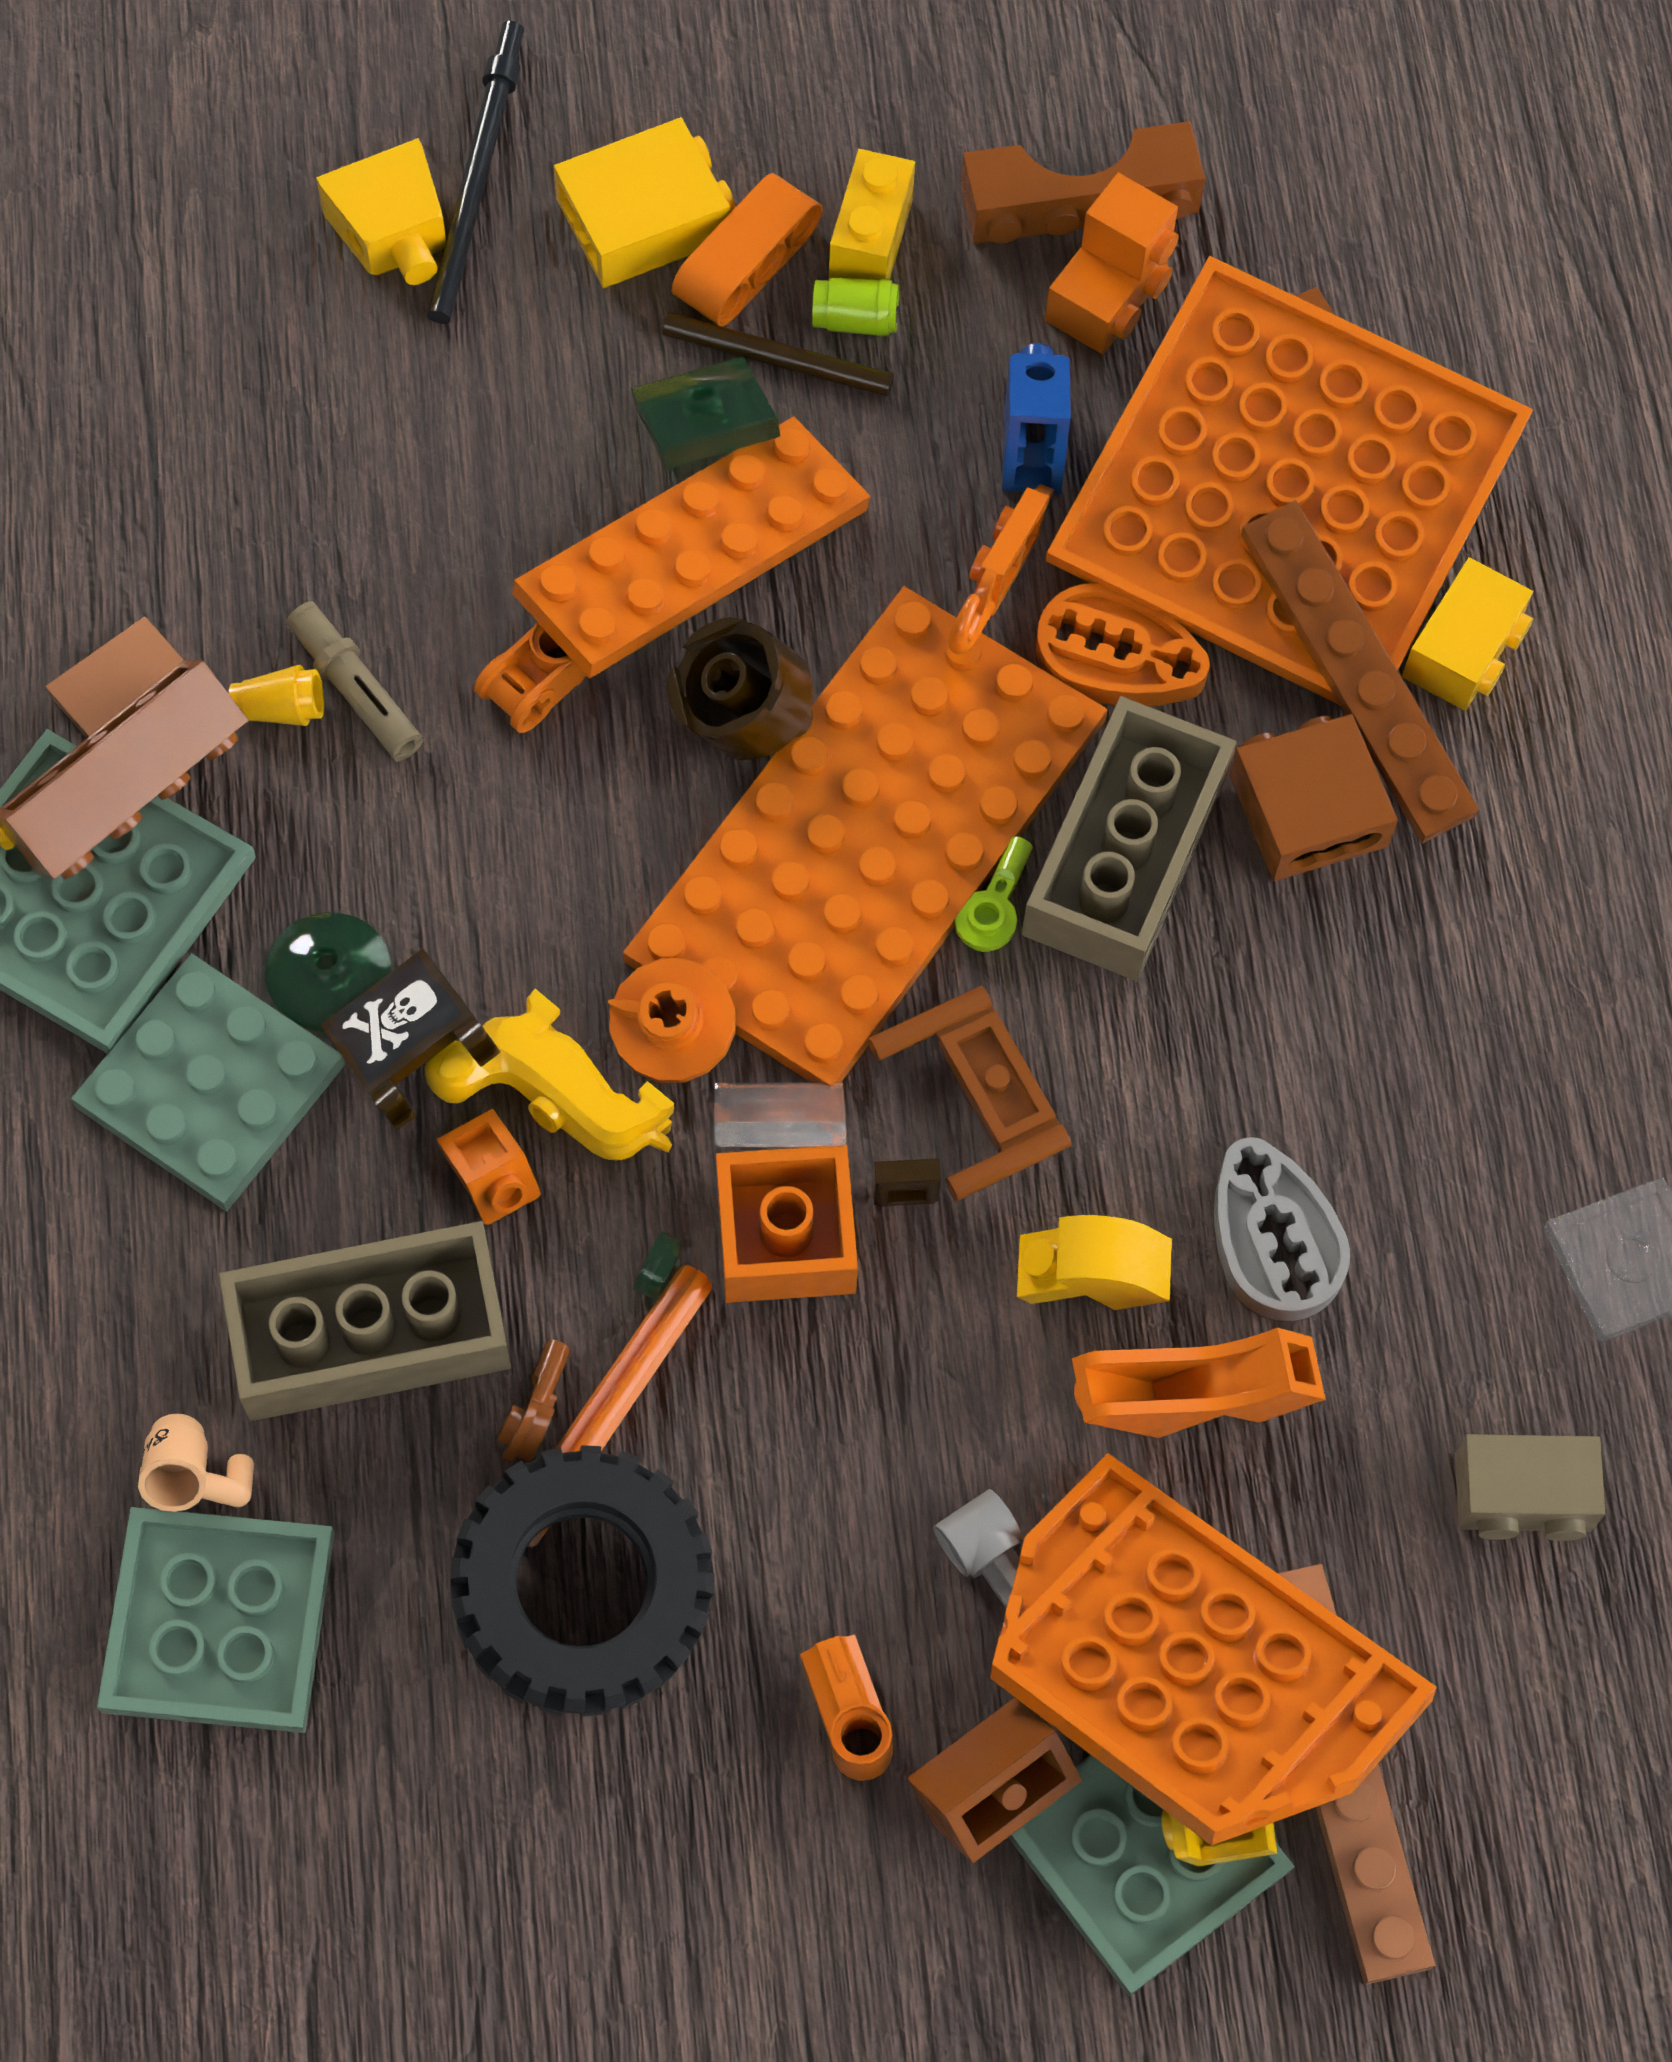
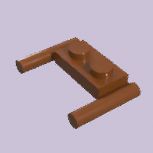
(993, 1081)

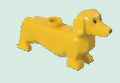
(558, 1081)

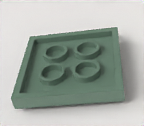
(208, 1082)
(216, 1620)
(1122, 1885)

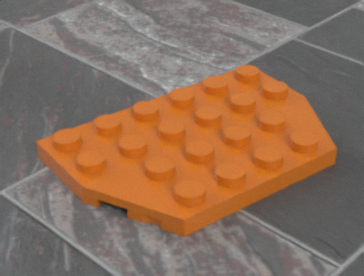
(1194, 1662)

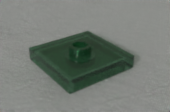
(705, 412)

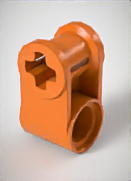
(527, 680)

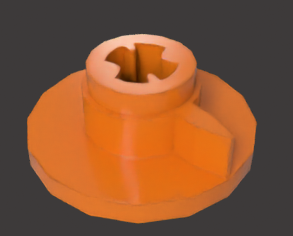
(672, 1020)

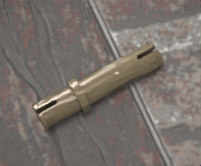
(340, 663)

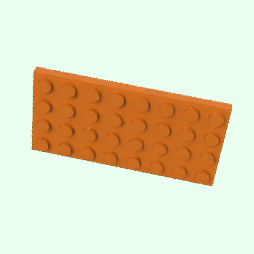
(870, 836)

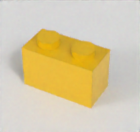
(872, 217)
(1468, 634)

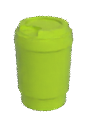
(856, 306)

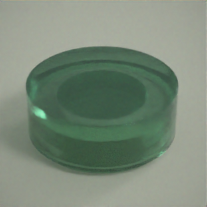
(658, 1265)

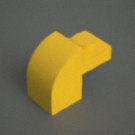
(1098, 1258)

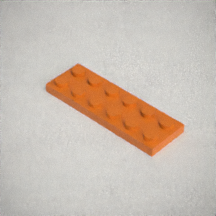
(689, 547)

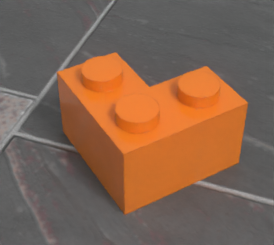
(1117, 267)

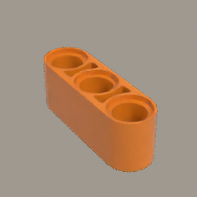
(747, 249)

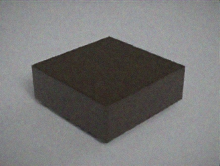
(906, 1182)

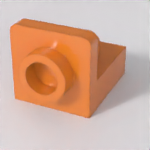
(490, 1166)

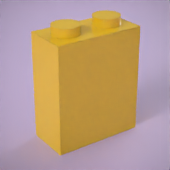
(642, 200)

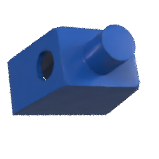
(1036, 394)

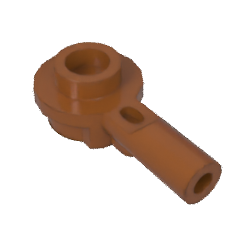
(525, 1428)

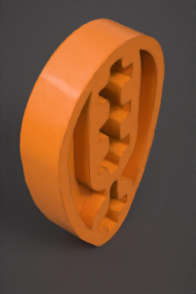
(1146, 671)

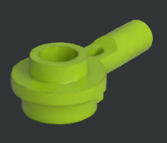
(988, 916)

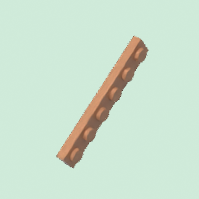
(1370, 1859)

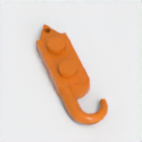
(998, 566)

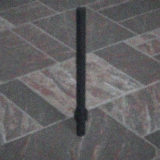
(500, 80)

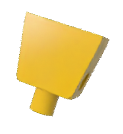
(387, 211)

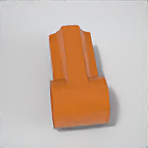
(848, 1704)

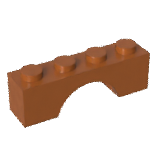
(1018, 198)

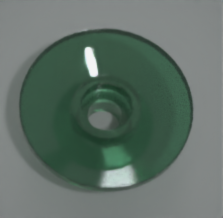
(314, 994)

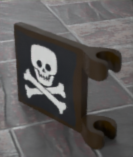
(402, 1027)

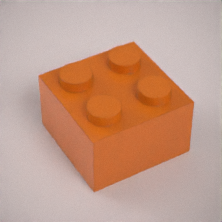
(786, 1223)

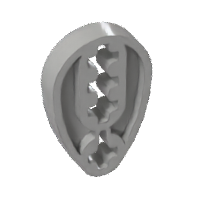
(1247, 1253)

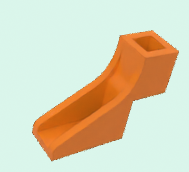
(1181, 1387)

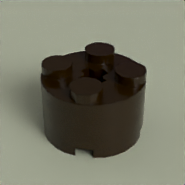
(741, 689)

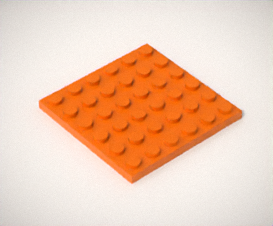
(1271, 407)

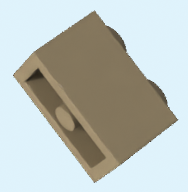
(1529, 1485)

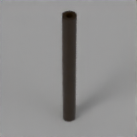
(778, 354)

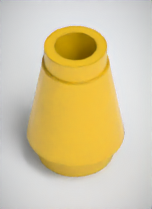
(281, 696)

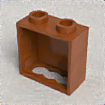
(1311, 794)

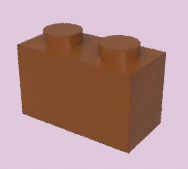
(994, 1779)

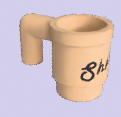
(175, 1468)

